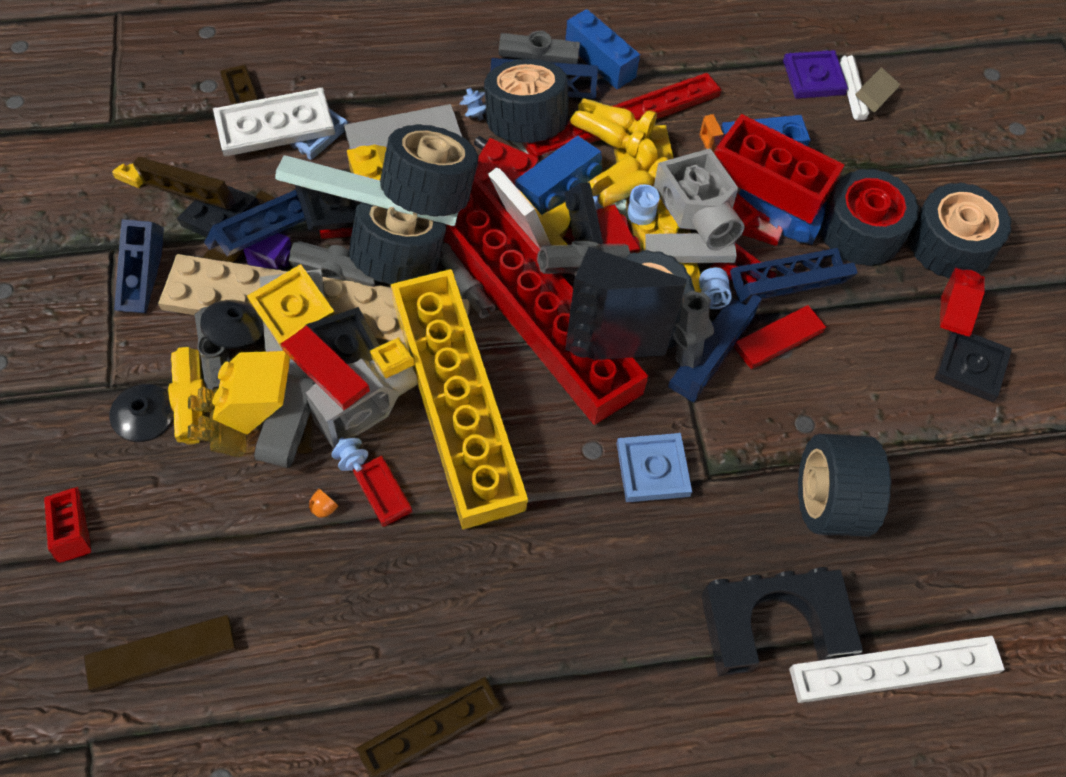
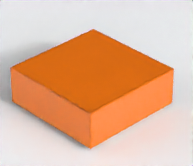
(710, 132)

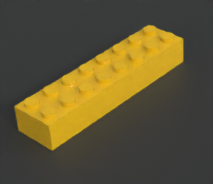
(458, 400)

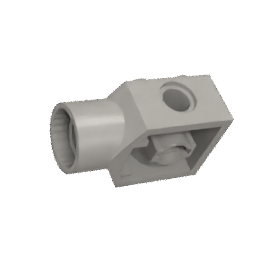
(700, 197)
(365, 412)

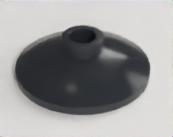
(231, 324)
(145, 423)

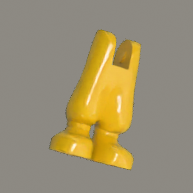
(614, 124)
(626, 174)

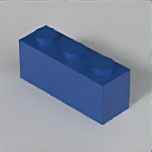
(603, 48)
(559, 172)

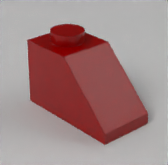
(961, 301)

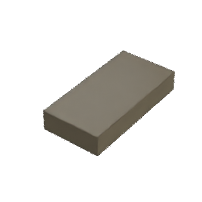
(877, 89)

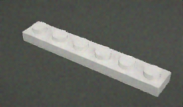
(895, 669)

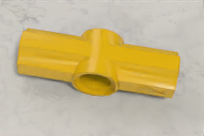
(186, 382)

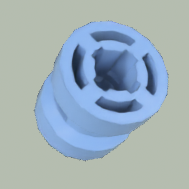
(643, 204)
(715, 285)

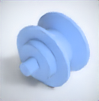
(474, 103)
(349, 454)

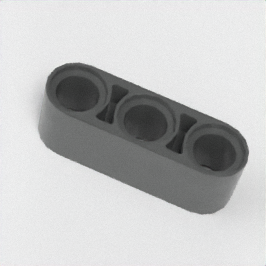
(285, 427)

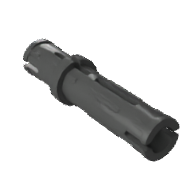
(470, 288)

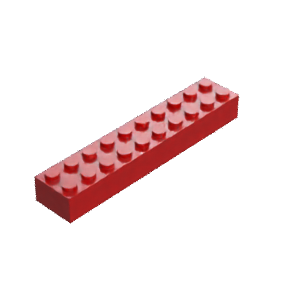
(537, 304)

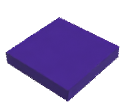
(815, 74)

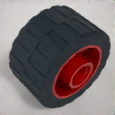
(869, 216)

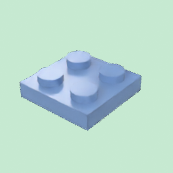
(653, 467)

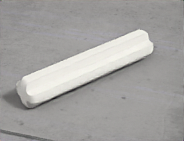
(853, 81)

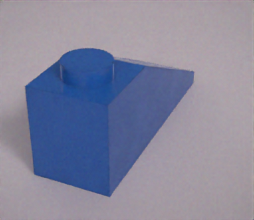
(792, 226)

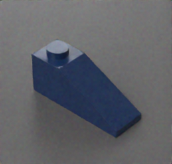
(137, 264)

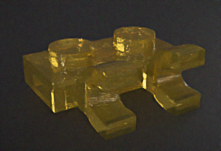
(221, 437)

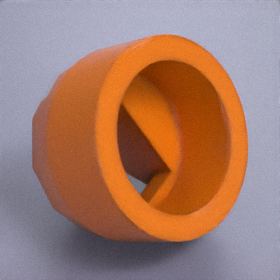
(321, 504)

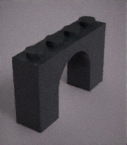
(816, 595)

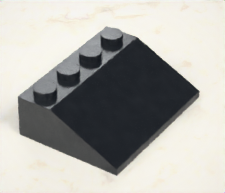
(621, 308)

